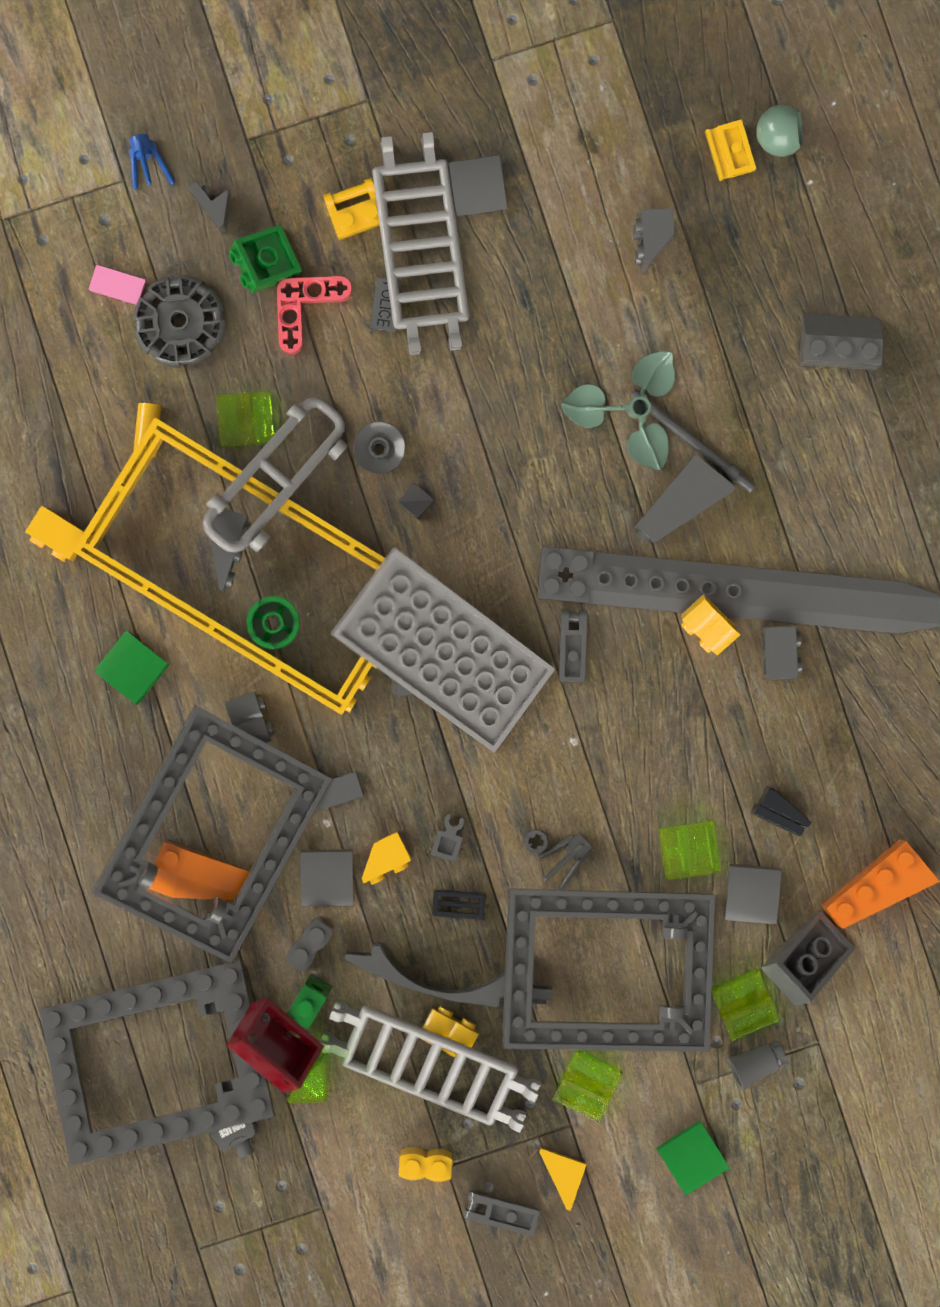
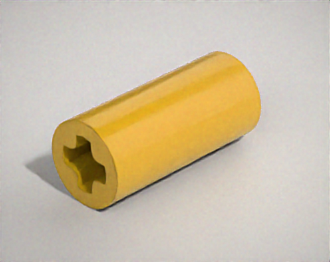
(145, 415)

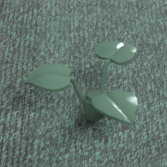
(654, 375)

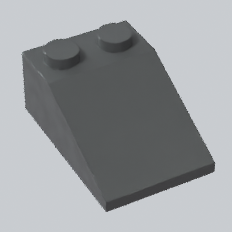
(808, 959)

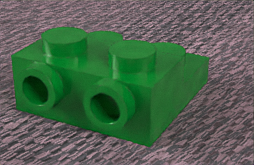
(264, 259)

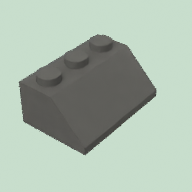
(840, 342)

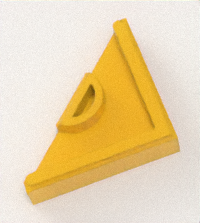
(565, 1174)

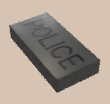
(381, 312)

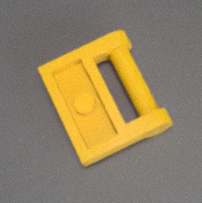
(356, 217)

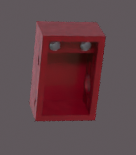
(271, 1049)

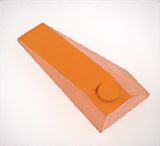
(195, 874)

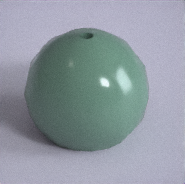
(780, 130)

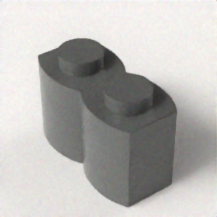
(247, 715)
(306, 948)

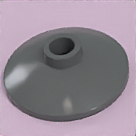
(379, 434)

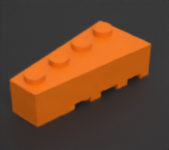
(881, 884)

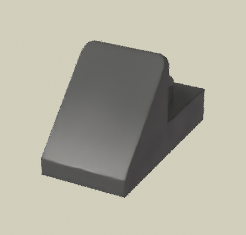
(217, 209)

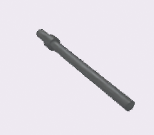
(732, 472)

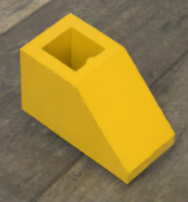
(385, 856)

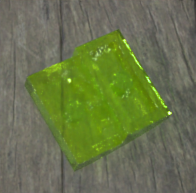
(244, 419)
(689, 850)
(744, 1004)
(587, 1085)

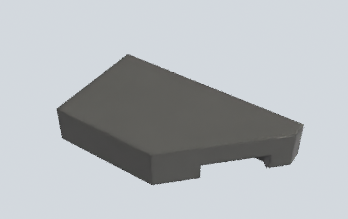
(340, 791)

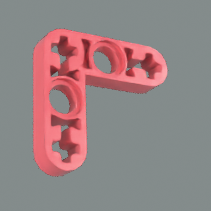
(295, 303)

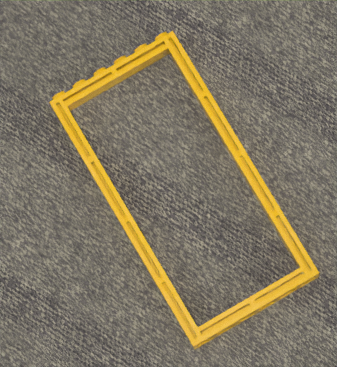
(116, 499)

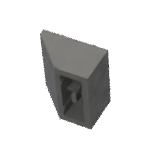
(654, 234)

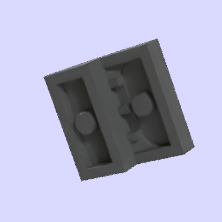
(477, 185)
(327, 878)
(752, 894)

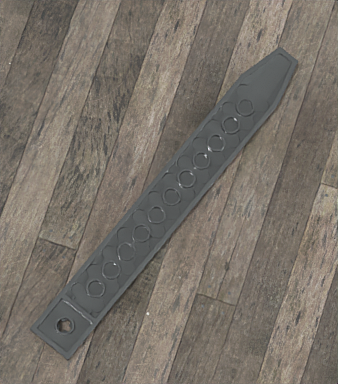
(737, 591)

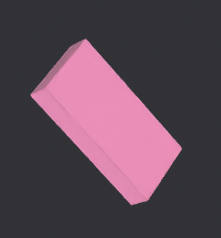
(117, 285)

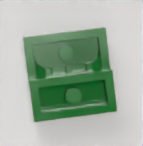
(131, 667)
(692, 1158)

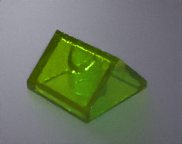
(317, 1084)

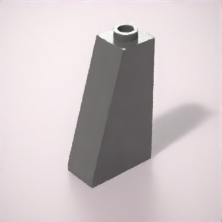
(686, 497)

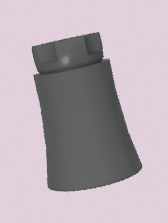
(756, 1064)

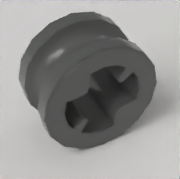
(540, 848)

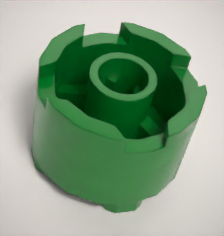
(259, 628)

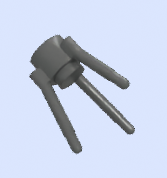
(576, 848)

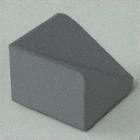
(415, 501)

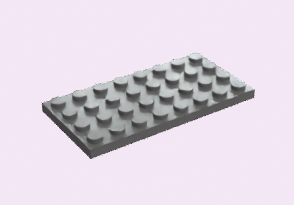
(442, 650)

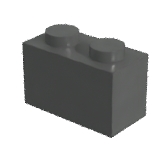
(780, 653)

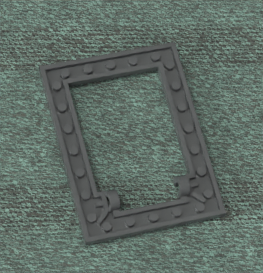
(228, 924)
(677, 1028)
(238, 1099)

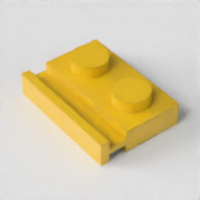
(730, 150)

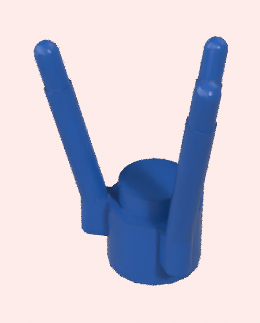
(141, 149)

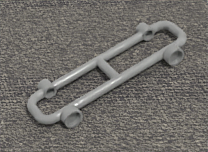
(255, 536)

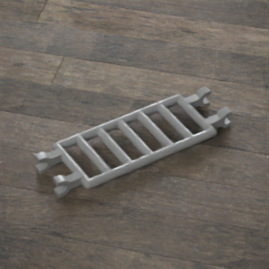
(389, 247)
(497, 1111)

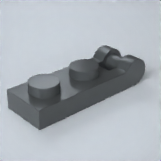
(573, 647)
(502, 1213)

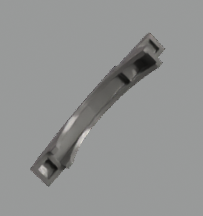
(486, 994)

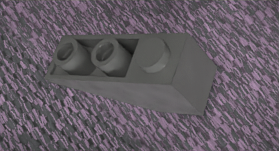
(233, 527)

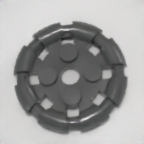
(179, 336)

